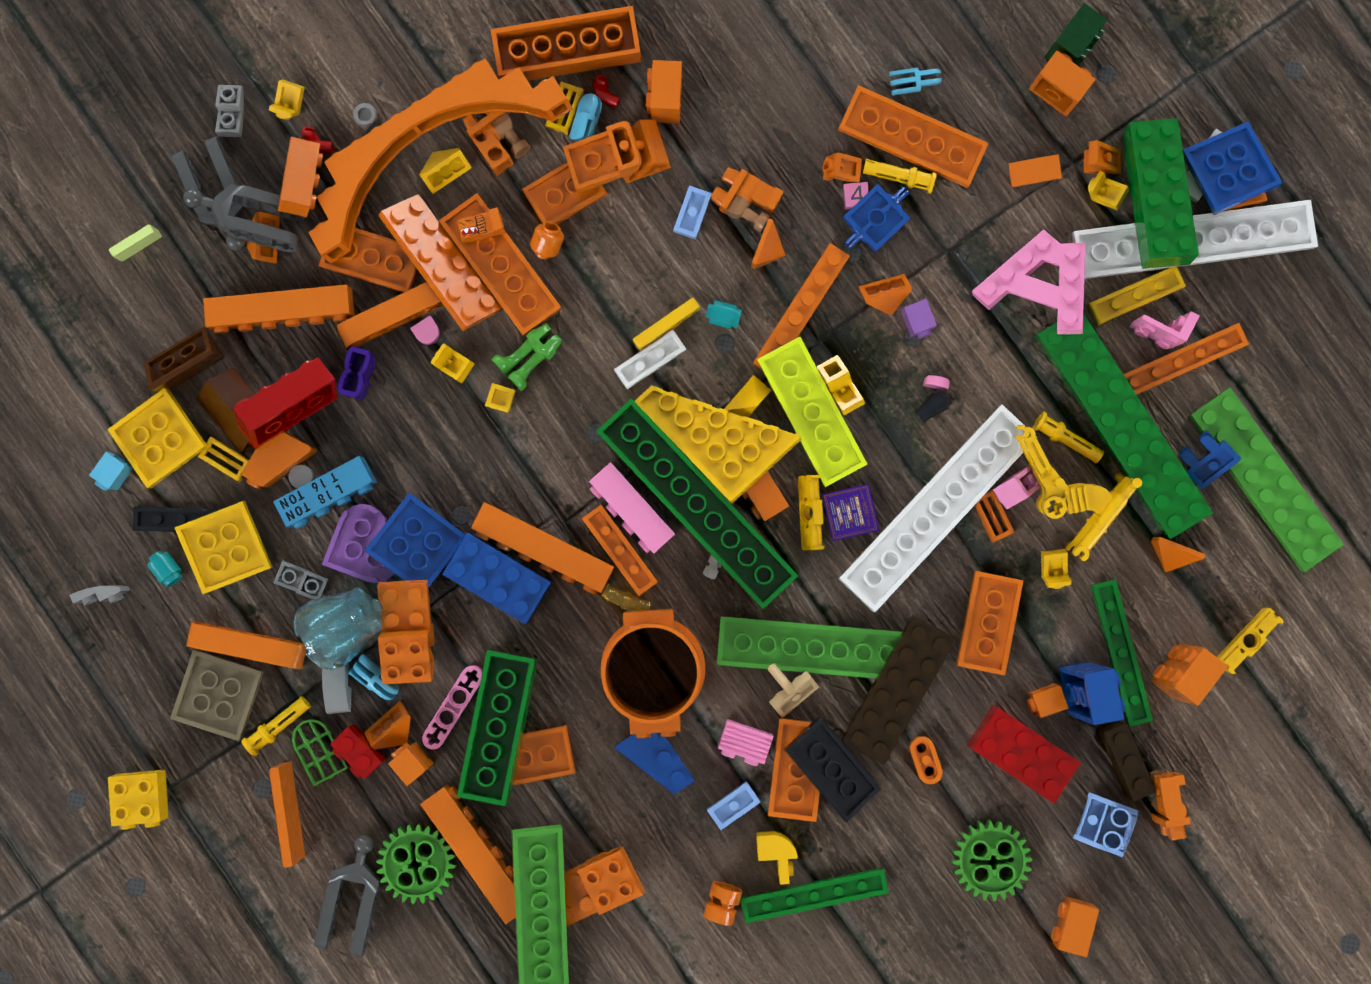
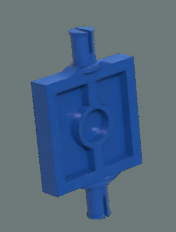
(876, 217)

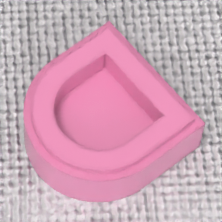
(426, 331)
(936, 382)

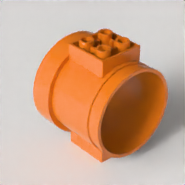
(642, 722)

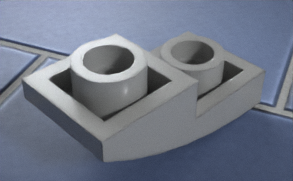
(230, 110)
(300, 580)
(102, 593)
(336, 690)

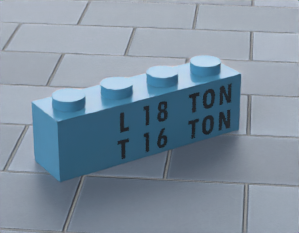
(325, 492)

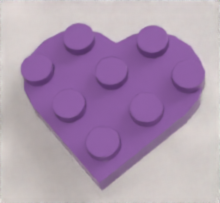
(350, 539)

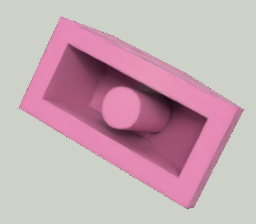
(1017, 487)

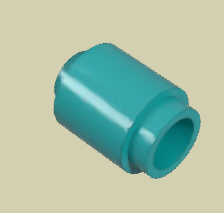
(723, 314)
(164, 568)

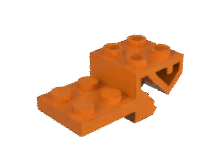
(617, 154)
(405, 632)
(600, 885)

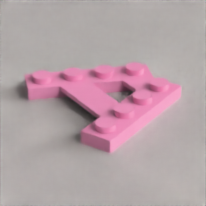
(1015, 279)

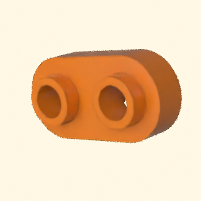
(925, 759)

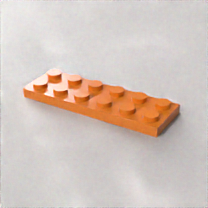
(913, 136)
(440, 262)
(504, 271)

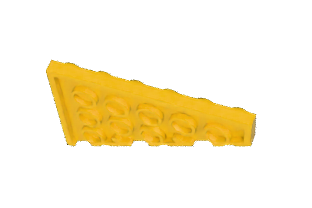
(722, 445)

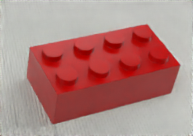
(285, 402)
(1023, 754)

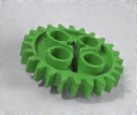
(394, 865)
(991, 882)

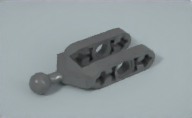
(227, 176)
(244, 228)
(358, 873)

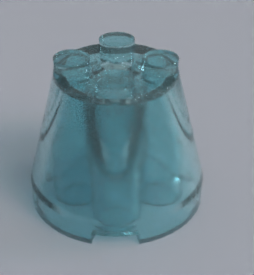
(337, 626)

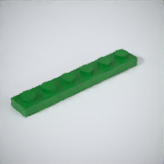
(1121, 651)
(814, 895)

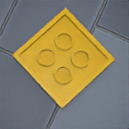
(157, 438)
(223, 547)

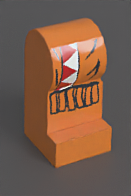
(481, 226)

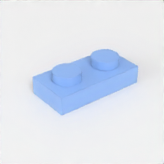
(692, 212)
(733, 805)

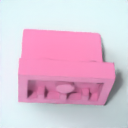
(1166, 336)

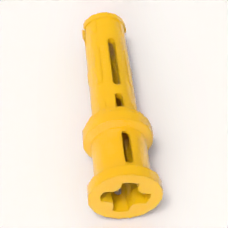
(910, 177)
(1058, 432)
(266, 734)

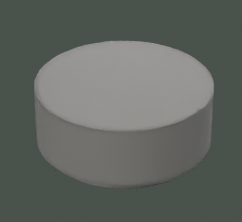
(365, 115)
(301, 475)

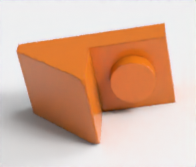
(1102, 158)

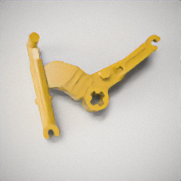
(1075, 497)

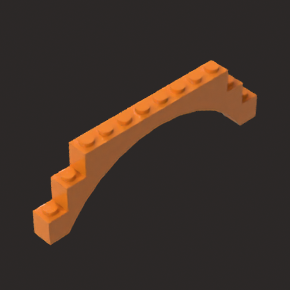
(363, 161)

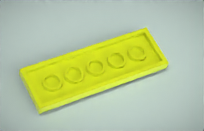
(812, 411)

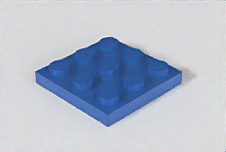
(1231, 168)
(415, 542)

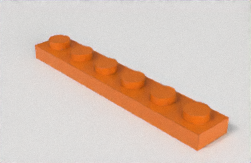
(806, 300)
(1186, 358)

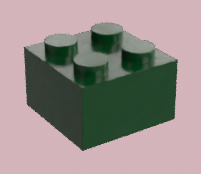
(1079, 35)

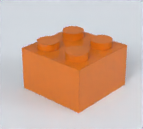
(1062, 83)
(665, 86)

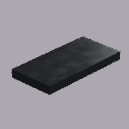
(832, 769)

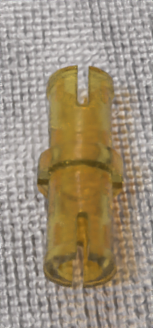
(625, 599)

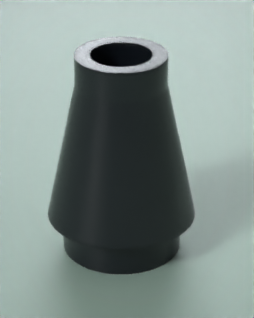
(933, 405)

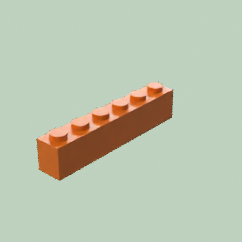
(278, 308)
(542, 547)
(473, 849)

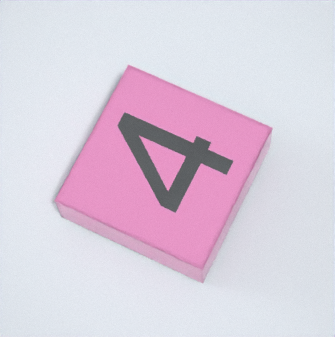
(854, 193)

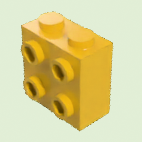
(138, 799)

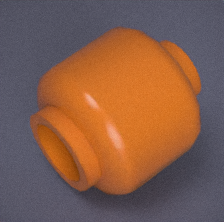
(547, 240)

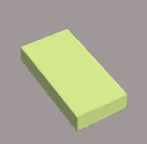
(135, 243)

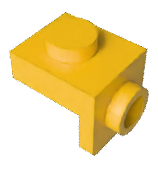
(287, 100)
(1107, 191)
(452, 363)
(1055, 568)

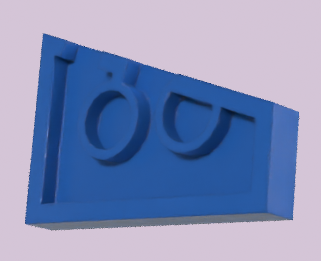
(657, 759)

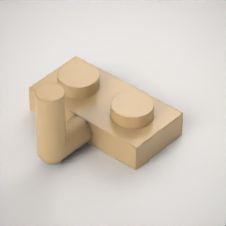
(793, 692)

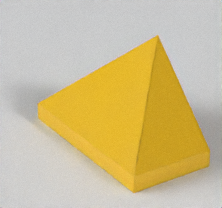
(444, 168)
(748, 398)

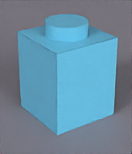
(111, 471)

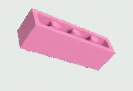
(632, 508)

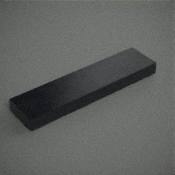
(165, 518)

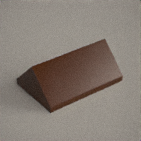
(182, 361)
(220, 397)

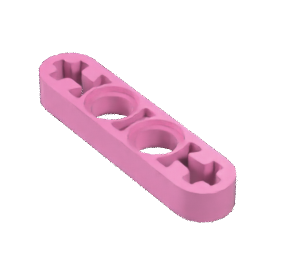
(455, 708)

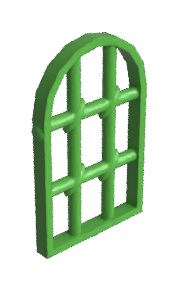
(306, 744)

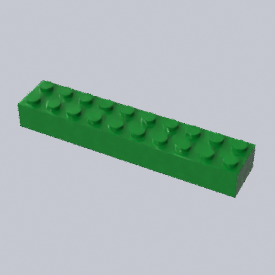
(1125, 428)
(697, 503)

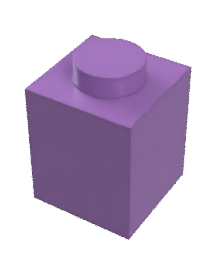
(919, 319)

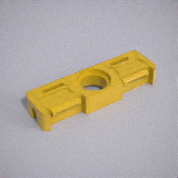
(666, 324)
(809, 498)
(1259, 627)

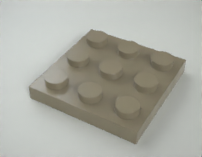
(217, 695)

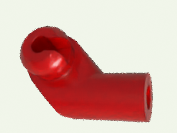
(601, 90)
(309, 134)

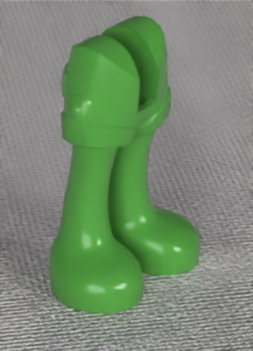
(533, 343)

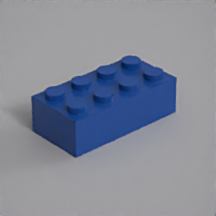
(497, 578)
(1092, 692)

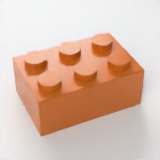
(1188, 673)

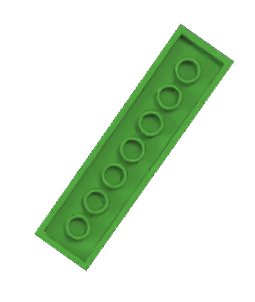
(1268, 482)
(804, 647)
(540, 905)

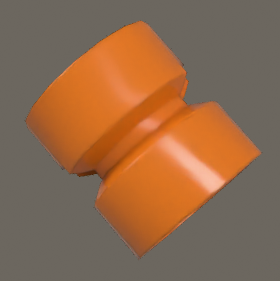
(723, 900)

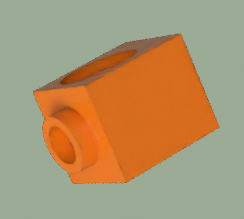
(1047, 700)

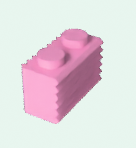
(745, 742)

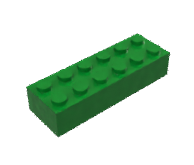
(1160, 193)
(497, 728)

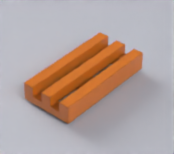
(985, 522)

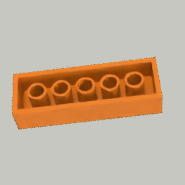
(568, 44)

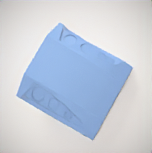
(1106, 824)

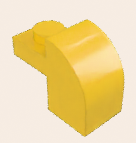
(840, 385)
(777, 846)

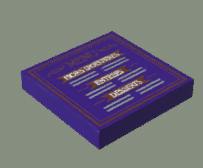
(850, 512)

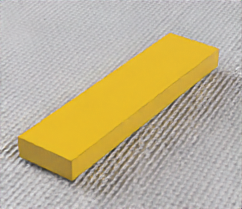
(1136, 295)

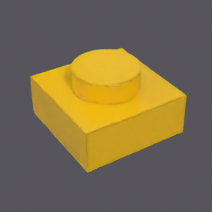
(500, 398)

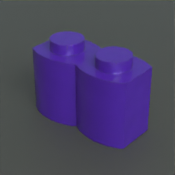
(355, 379)

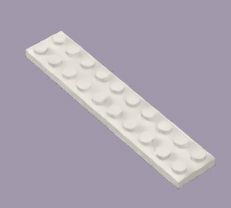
(1218, 236)
(935, 510)

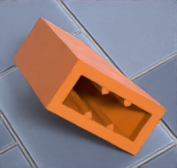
(276, 459)

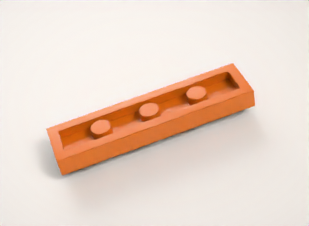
(619, 550)

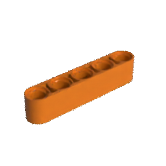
(388, 315)
(246, 645)

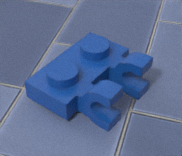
(1212, 464)

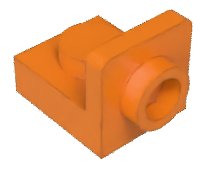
(842, 167)

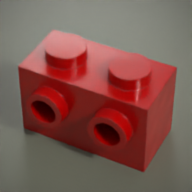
(357, 752)

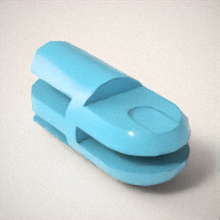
(915, 80)
(586, 117)
(369, 675)

